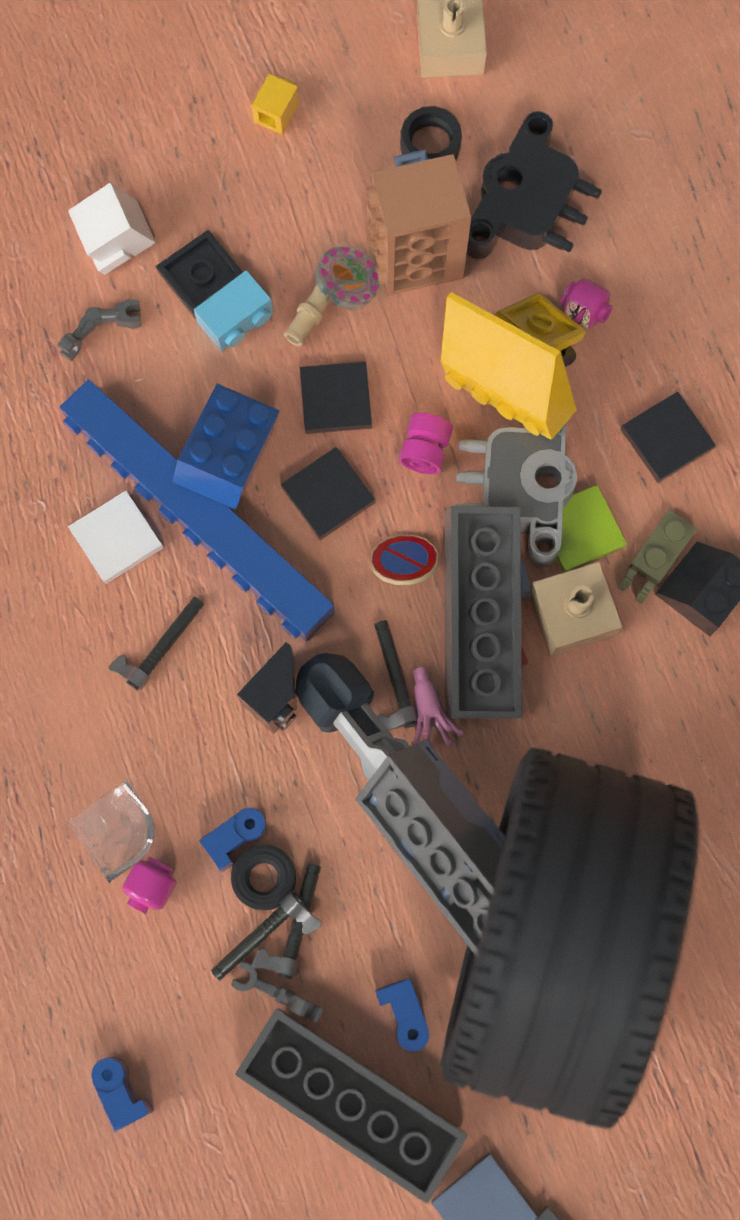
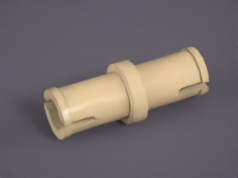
(308, 315)

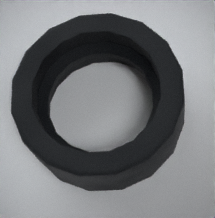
(429, 117)

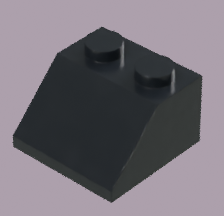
(704, 586)
(271, 691)

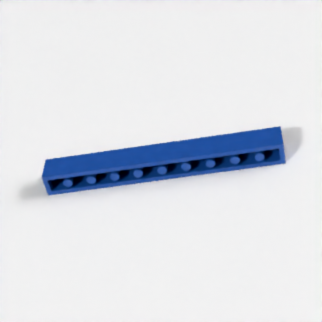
(205, 521)

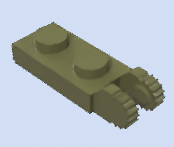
(659, 553)

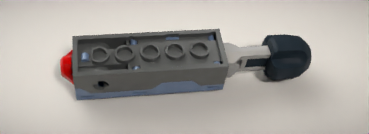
(410, 797)

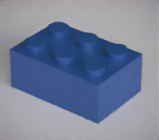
(225, 446)

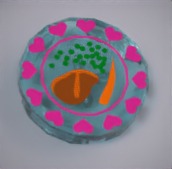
(347, 277)

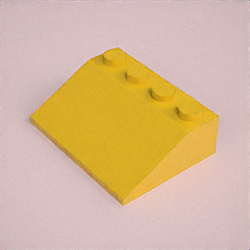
(505, 368)

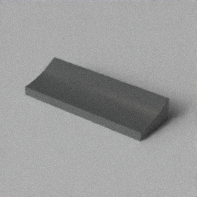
(482, 612)

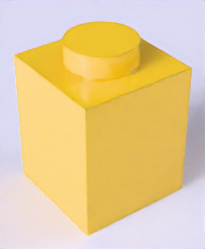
(275, 103)

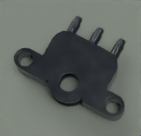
(541, 198)

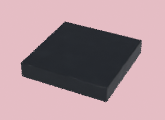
(198, 270)
(335, 397)
(667, 437)
(328, 493)

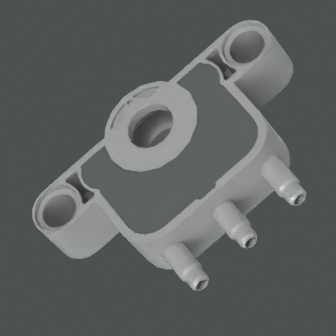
(509, 480)

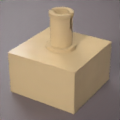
(451, 38)
(575, 609)

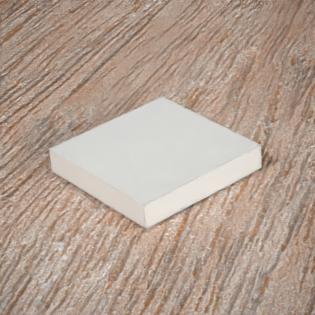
(115, 537)

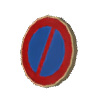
(404, 559)

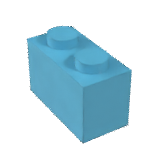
(234, 311)

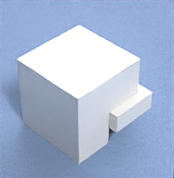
(111, 227)

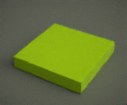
(587, 530)

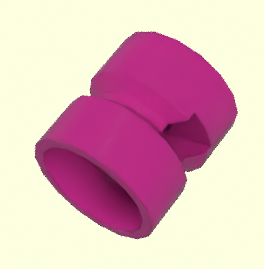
(425, 445)

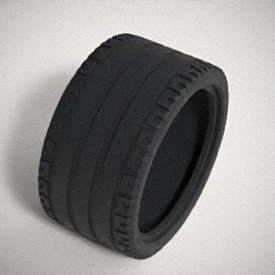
(576, 940)

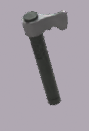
(139, 676)
(407, 714)
(290, 906)
(288, 963)

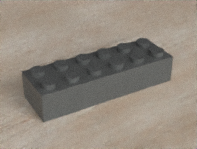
(352, 1105)

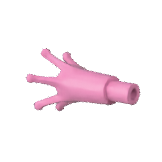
(430, 709)

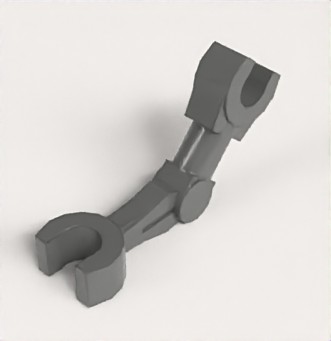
(72, 343)
(282, 995)

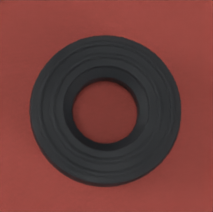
(241, 877)

